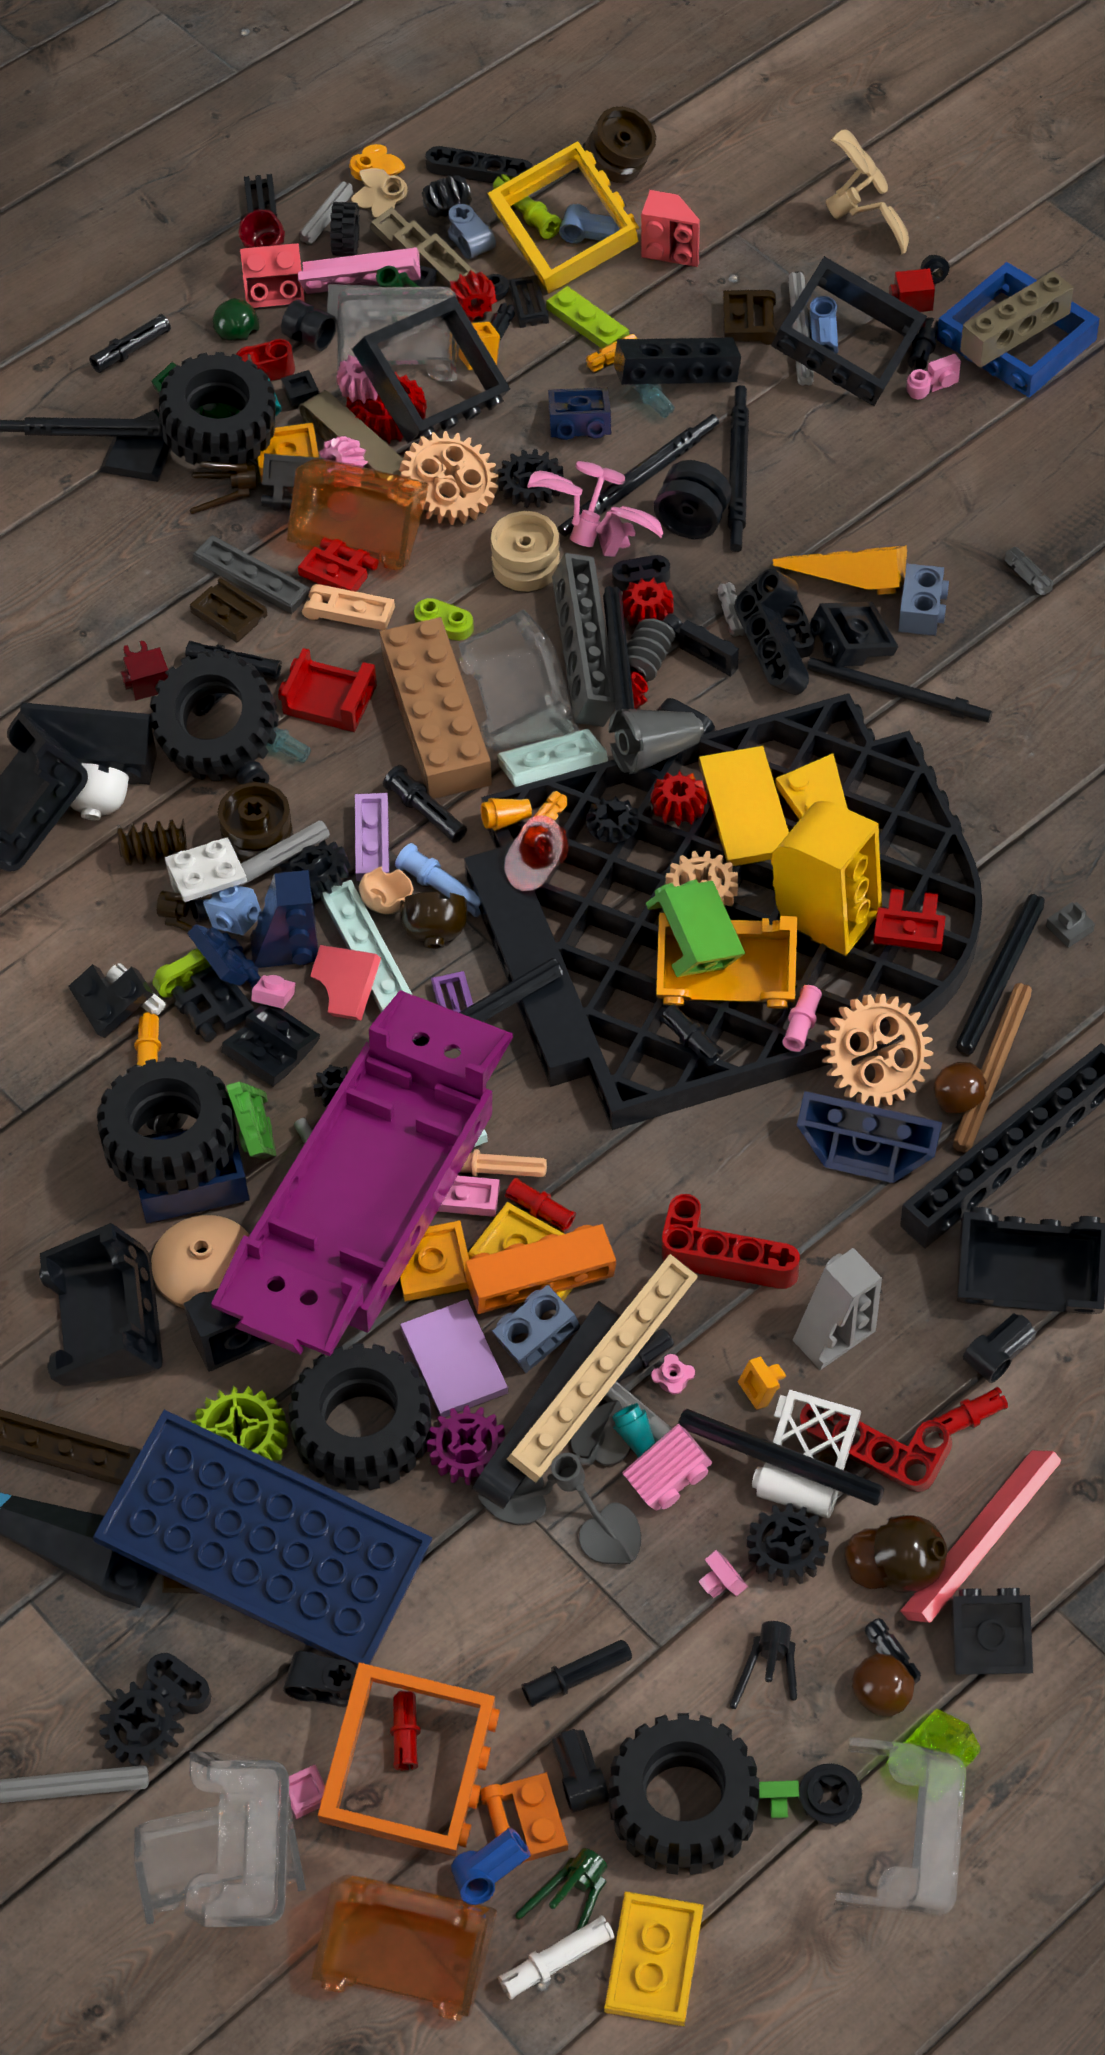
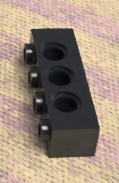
(677, 360)

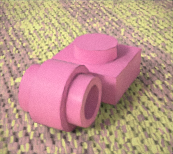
(940, 374)

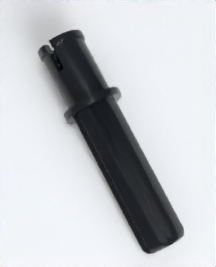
(576, 1672)

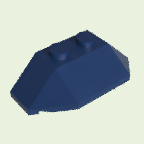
(866, 1137)

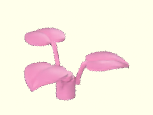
(588, 524)

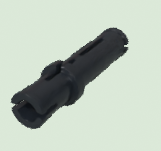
(120, 349)
(267, 667)

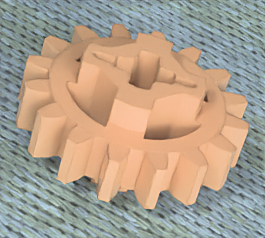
(705, 870)

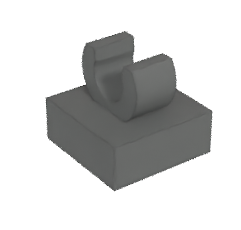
(1070, 924)

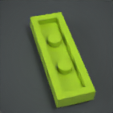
(585, 317)

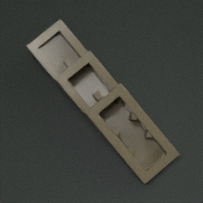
(432, 249)

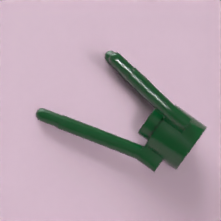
(390, 277)
(581, 1873)

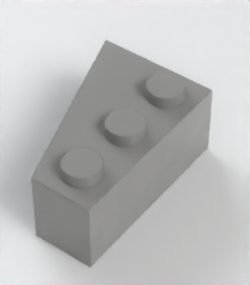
(840, 1309)

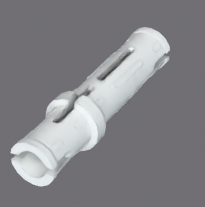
(547, 1962)

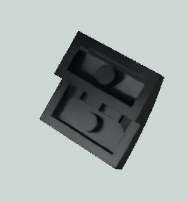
(270, 1043)

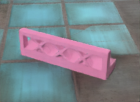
(357, 269)

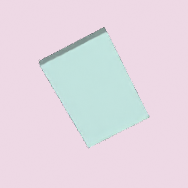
(552, 757)

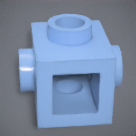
(233, 909)

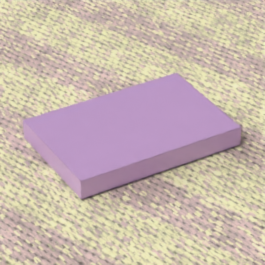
(454, 1358)

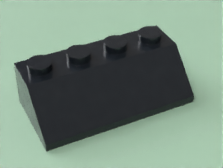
(101, 737)

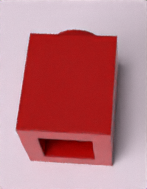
(914, 289)

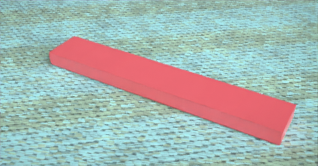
(982, 1534)

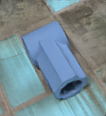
(581, 224)
(823, 322)

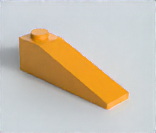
(867, 568)

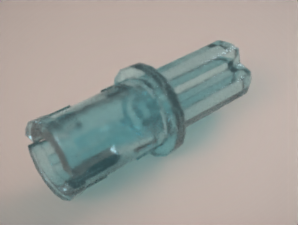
(653, 395)
(289, 746)

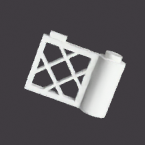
(786, 1487)

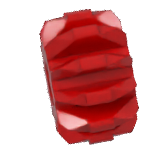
(474, 294)
(647, 601)
(678, 798)

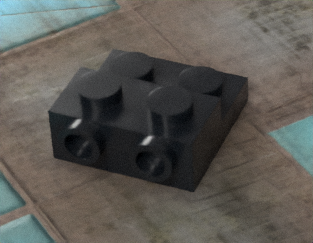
(852, 632)
(991, 1632)

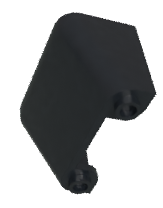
(34, 790)
(104, 1307)

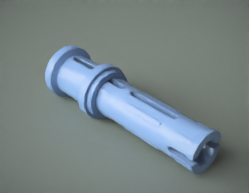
(430, 873)

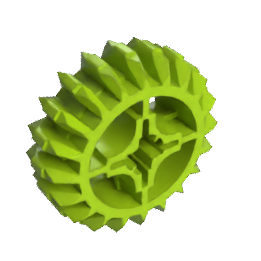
(268, 1433)

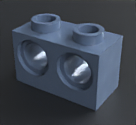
(922, 598)
(542, 1334)

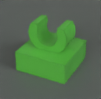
(778, 1793)

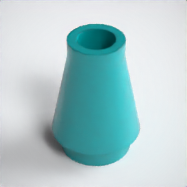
(634, 1428)

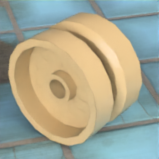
(525, 550)

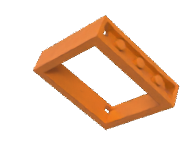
(469, 1792)

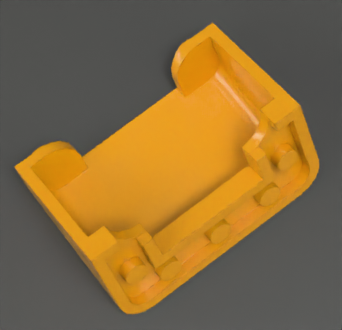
(760, 975)

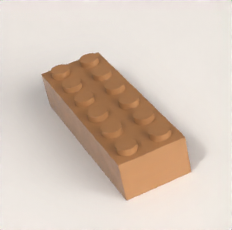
(435, 708)

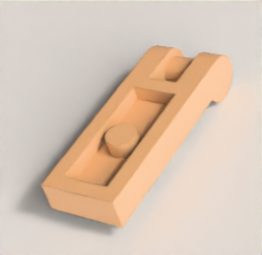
(348, 607)

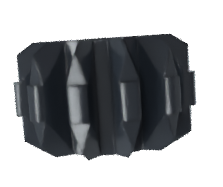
(444, 194)

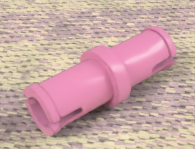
(802, 1018)

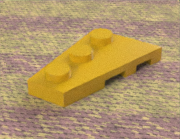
(811, 784)

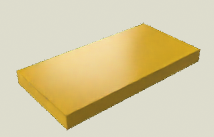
(744, 804)

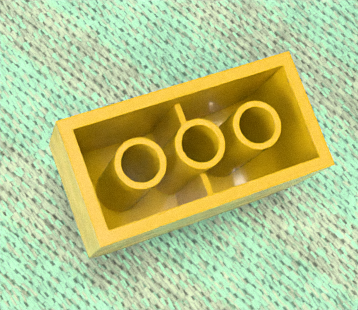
(829, 875)

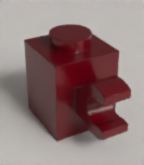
(143, 671)

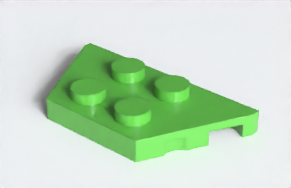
(254, 1124)

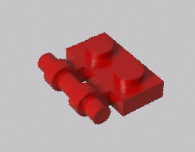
(331, 570)

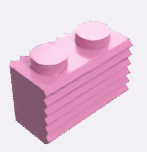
(668, 1468)

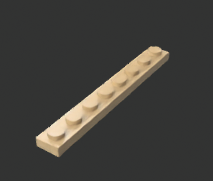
(602, 1368)

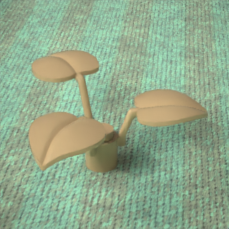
(847, 199)

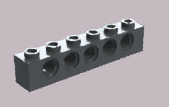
(584, 639)

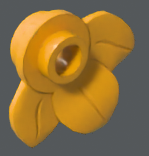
(375, 157)

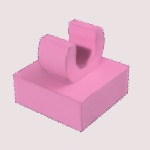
(615, 536)
(721, 1577)

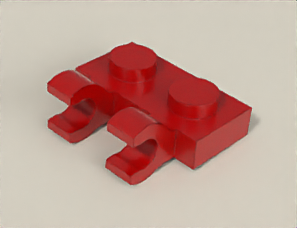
(910, 928)

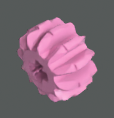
(354, 381)
(344, 450)

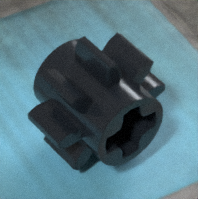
(329, 1083)

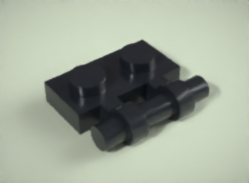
(280, 473)
(224, 999)

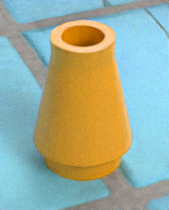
(503, 812)

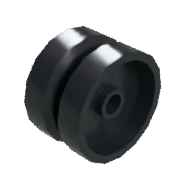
(692, 499)

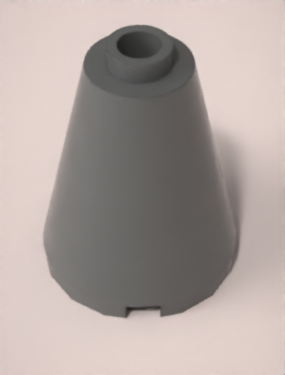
(651, 736)

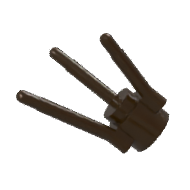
(240, 475)
(173, 908)

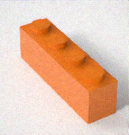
(554, 1261)

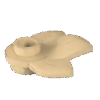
(376, 191)

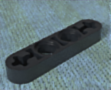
(480, 163)

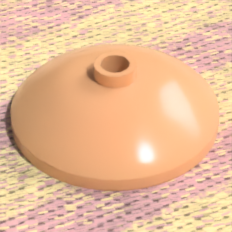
(182, 1271)

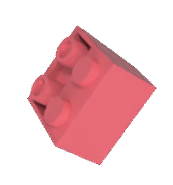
(669, 230)
(272, 275)

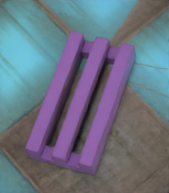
(448, 981)

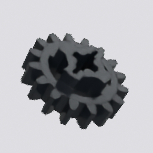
(522, 468)
(325, 866)
(774, 1552)
(150, 1737)

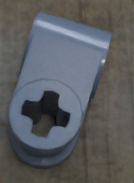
(469, 231)

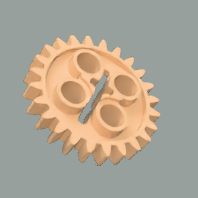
(451, 477)
(865, 1021)

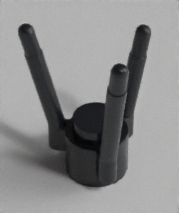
(774, 1645)

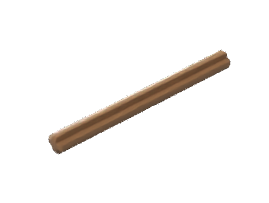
(994, 1064)

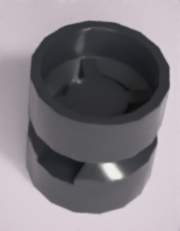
(308, 325)

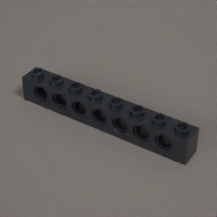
(1006, 1150)

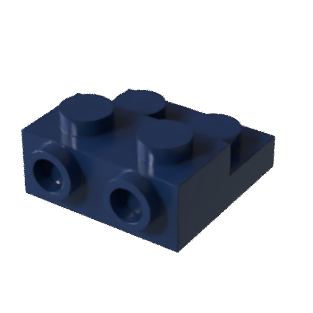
(579, 412)

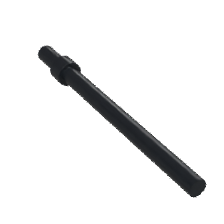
(958, 707)

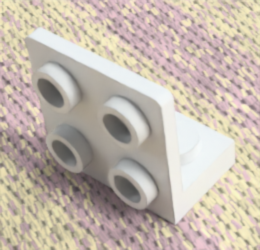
(205, 869)

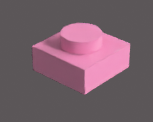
(273, 991)

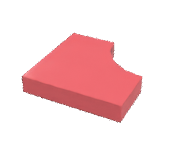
(347, 978)

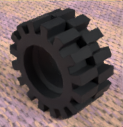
(344, 228)

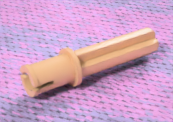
(504, 1164)

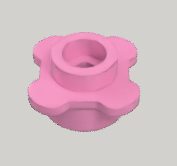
(673, 1384)

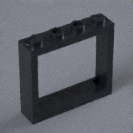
(865, 298)
(392, 392)

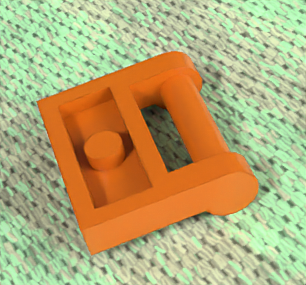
(535, 1811)

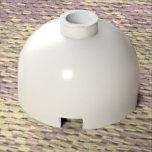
(102, 793)

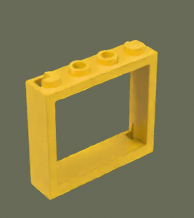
(542, 175)

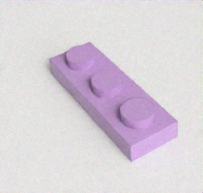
(371, 833)

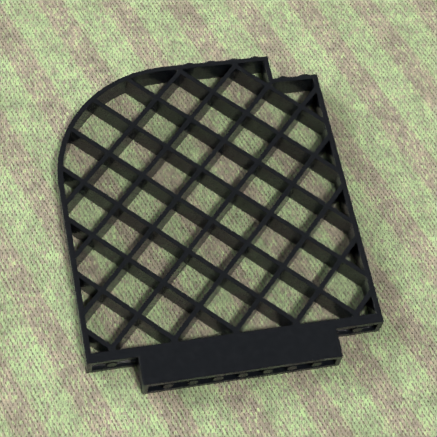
(554, 1014)

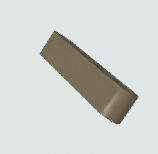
(335, 420)

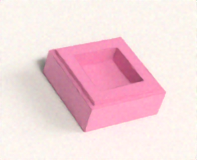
(306, 1791)

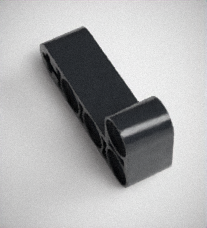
(760, 617)

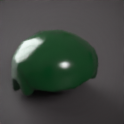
(235, 319)

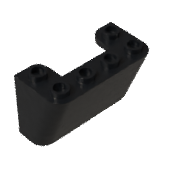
(1031, 1263)

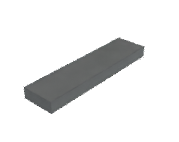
(251, 574)

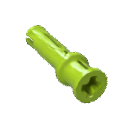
(535, 213)

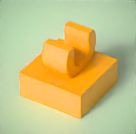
(760, 1381)

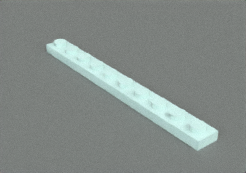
(362, 935)

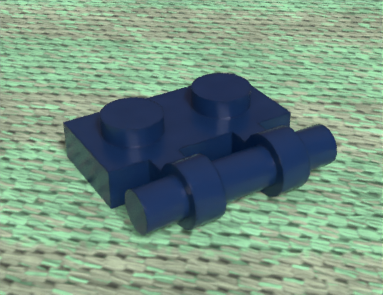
(224, 955)

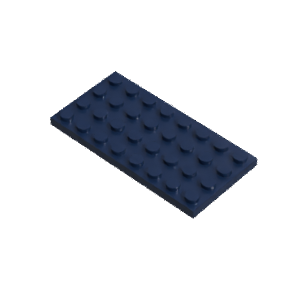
(263, 1540)

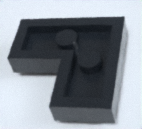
(109, 1004)

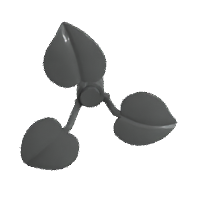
(614, 1532)

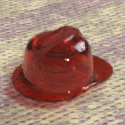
(536, 853)

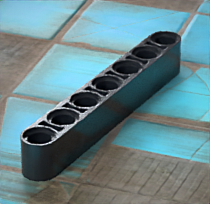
(502, 1478)

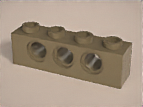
(1016, 319)

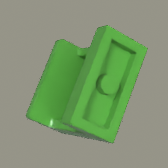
(699, 926)

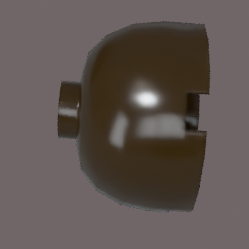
(433, 918)
(910, 1552)

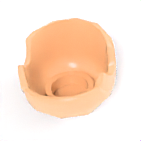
(384, 891)

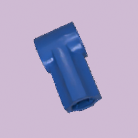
(479, 1871)

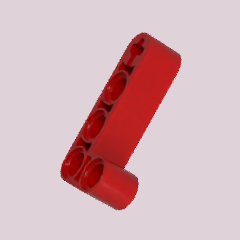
(782, 1258)
(903, 1455)

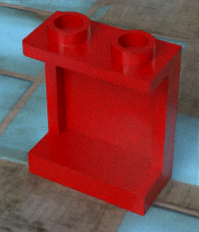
(327, 692)

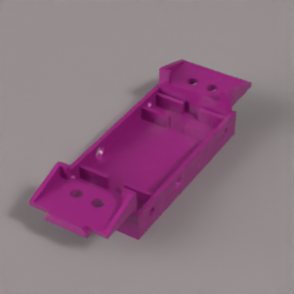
(366, 1180)

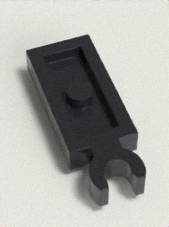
(704, 645)

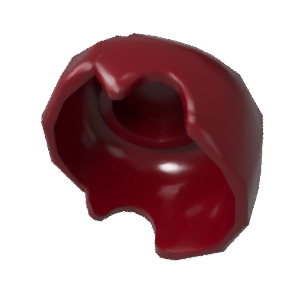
(261, 229)

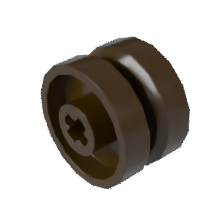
(621, 143)
(254, 818)

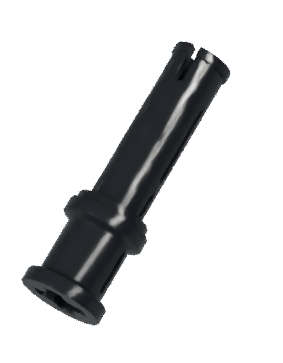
(415, 796)

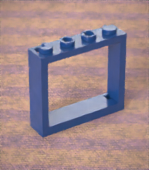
(1009, 280)

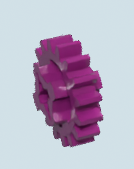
(467, 1443)

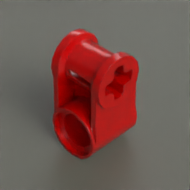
(272, 357)

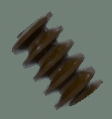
(151, 842)

